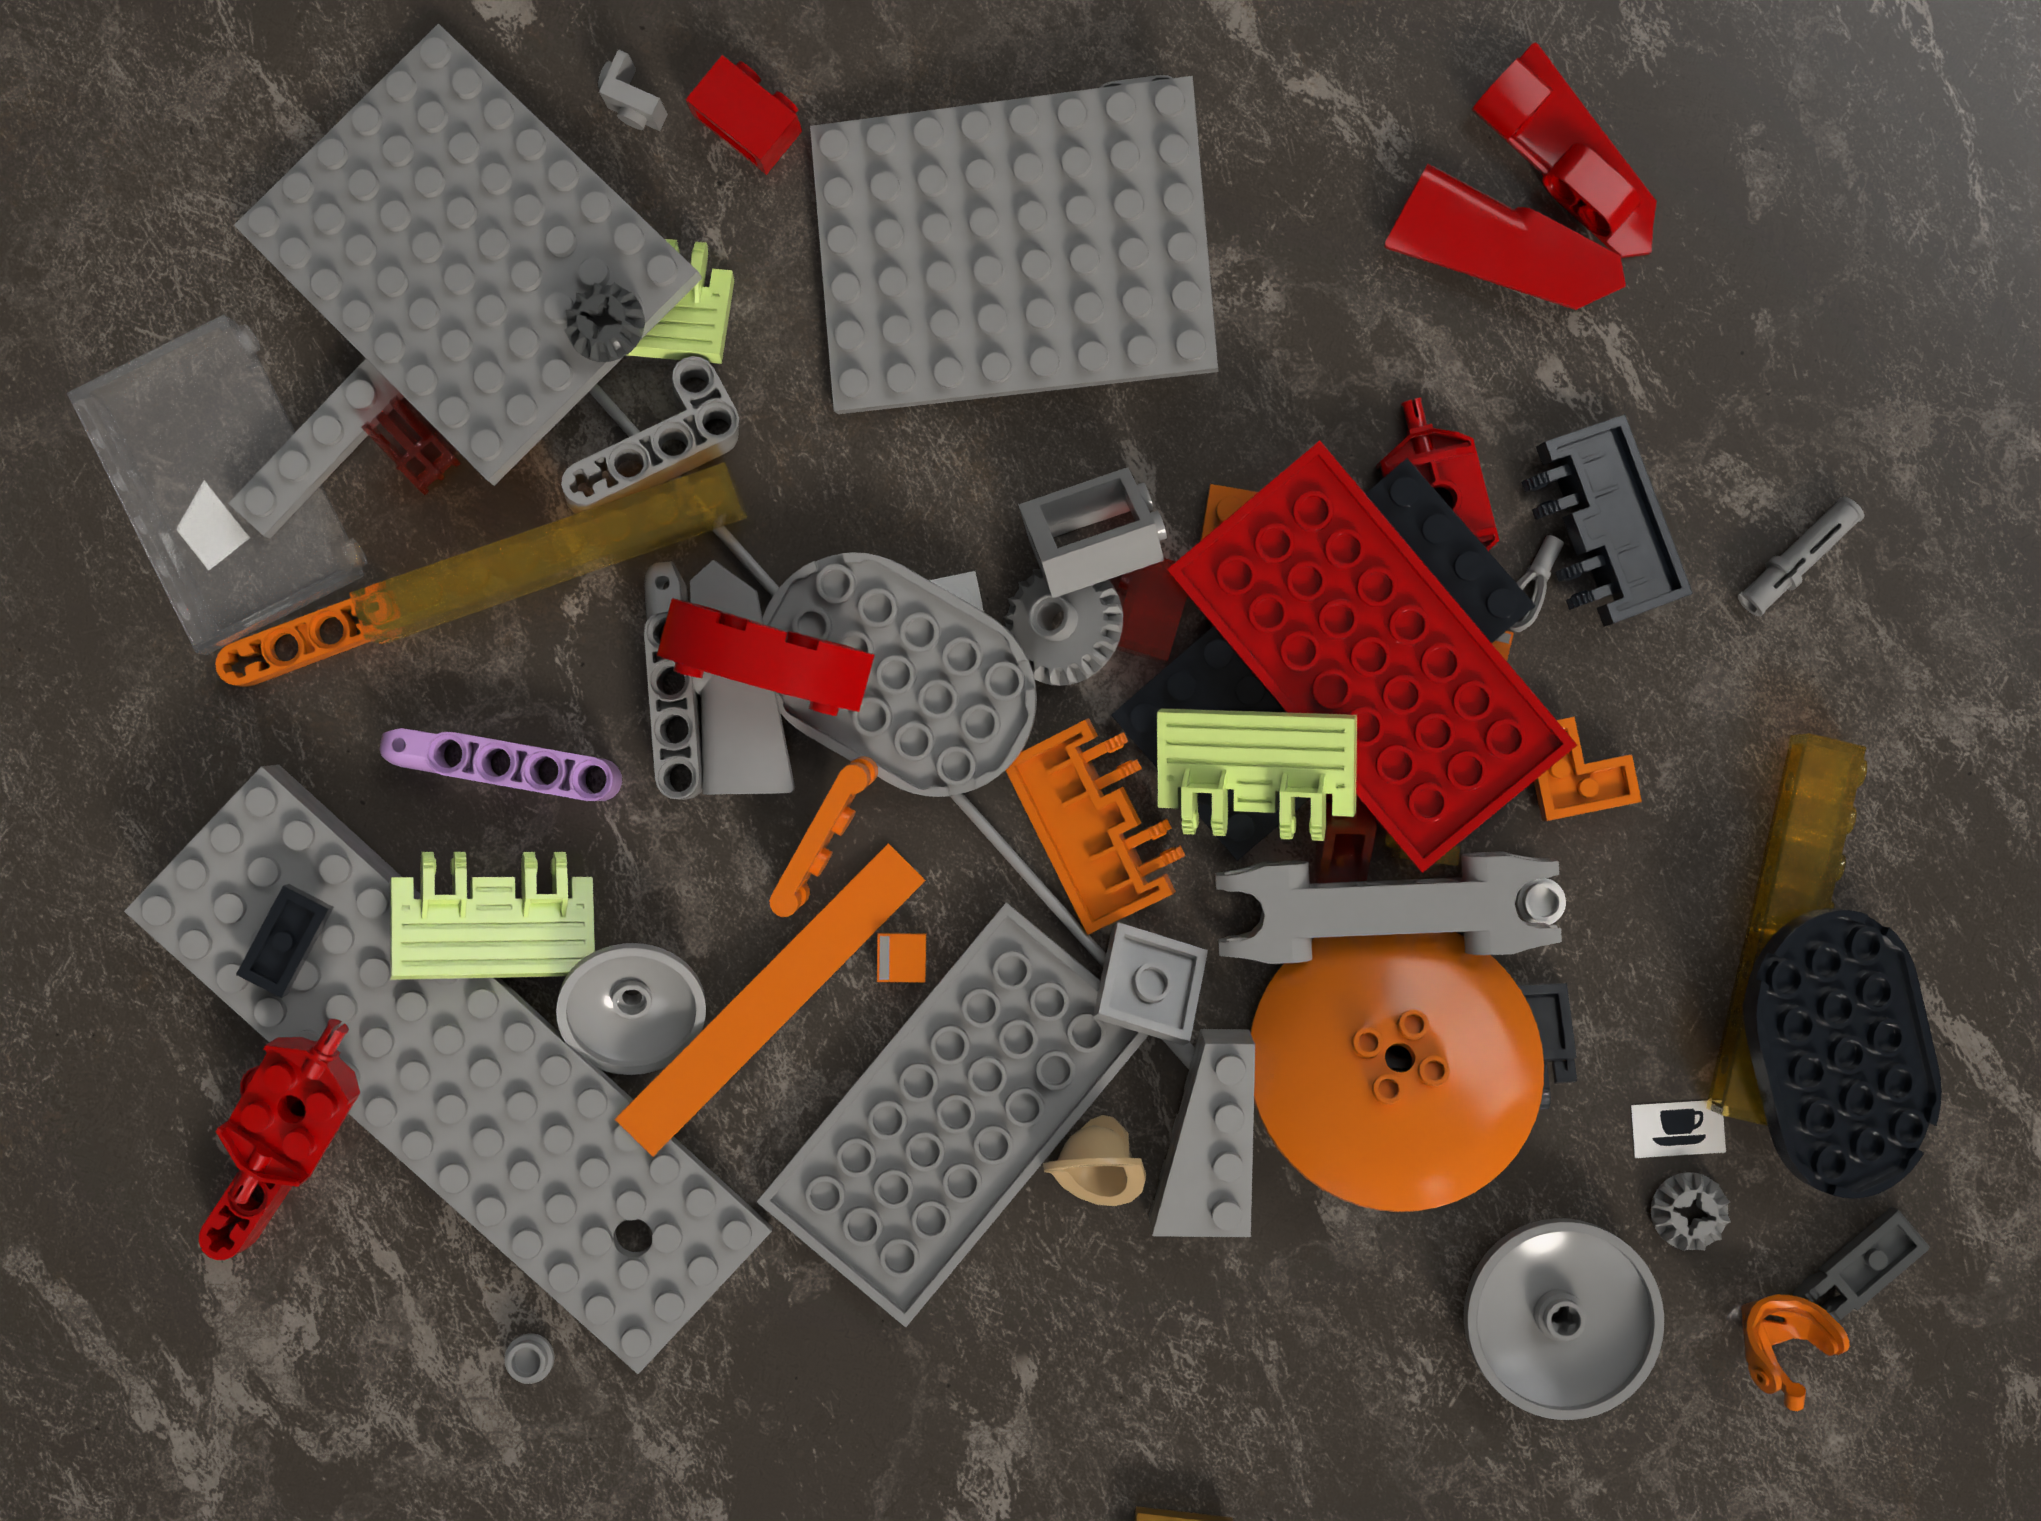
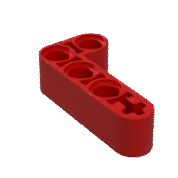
(256, 1215)

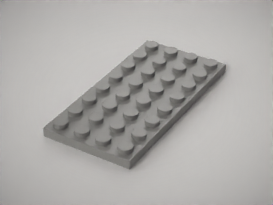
(952, 1116)

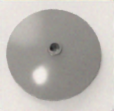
(1599, 1343)

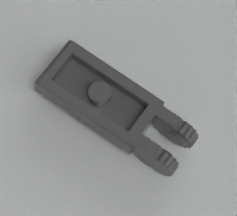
(1865, 1264)

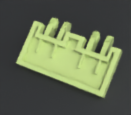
(697, 321)
(1257, 759)
(491, 930)

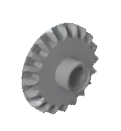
(1083, 639)

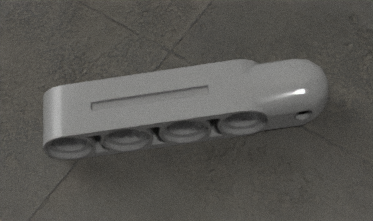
(665, 706)

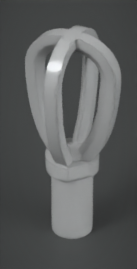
(1540, 573)

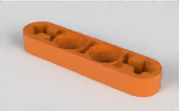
(310, 646)

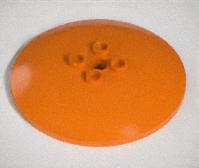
(1382, 1132)

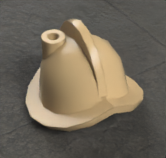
(1099, 1164)

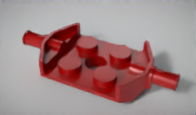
(1448, 462)
(264, 1134)

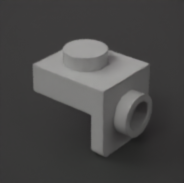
(632, 104)

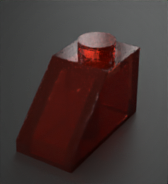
(1346, 846)

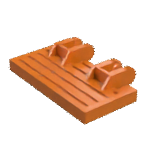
(1086, 829)

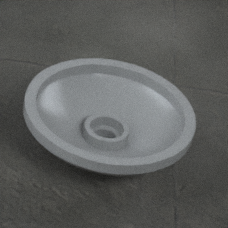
(624, 1030)

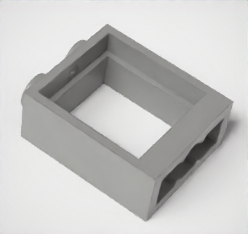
(1100, 555)

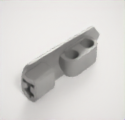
(739, 722)

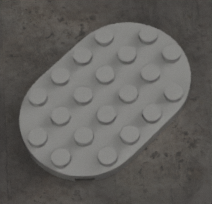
(946, 681)

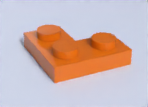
(1582, 787)

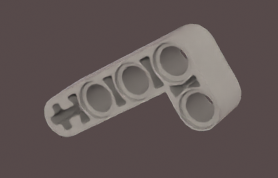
(645, 446)

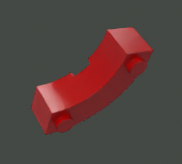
(764, 657)

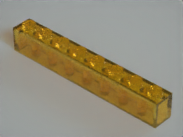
(548, 555)
(1795, 877)

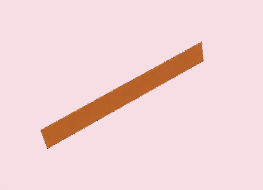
(769, 1000)

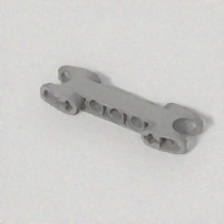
(1475, 904)

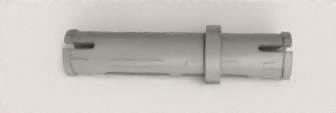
(1786, 570)

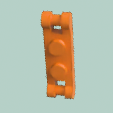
(812, 853)

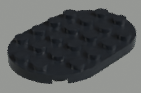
(1842, 1052)

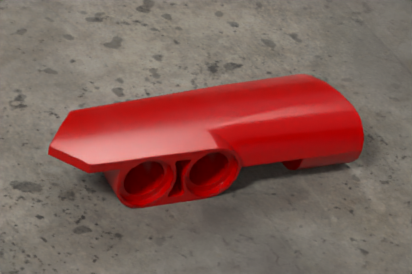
(1580, 164)
(1503, 245)

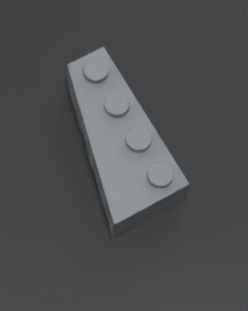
(1210, 1154)

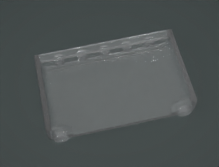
(178, 445)

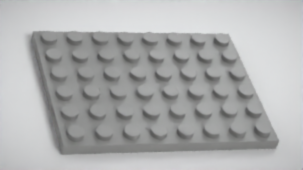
(451, 245)
(1014, 247)

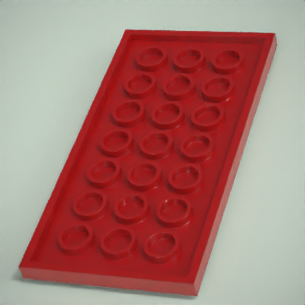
(1357, 625)

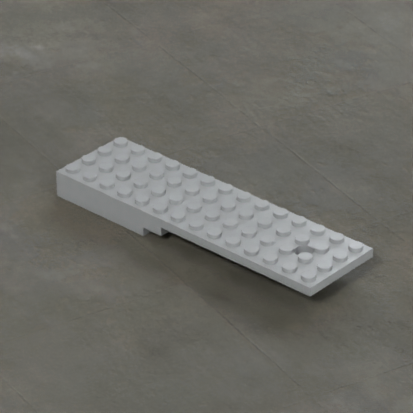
(456, 1075)

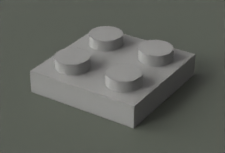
(1150, 984)

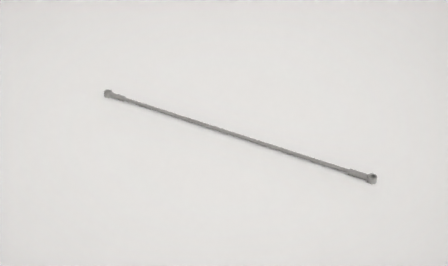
(1184, 1052)

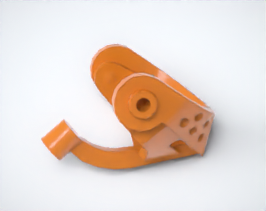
(1801, 1321)

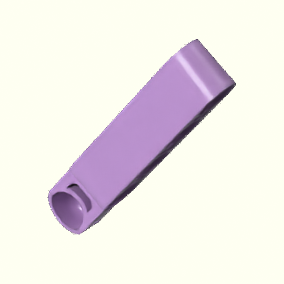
(426, 753)

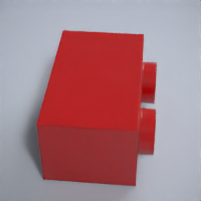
(745, 113)

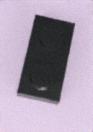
(284, 940)

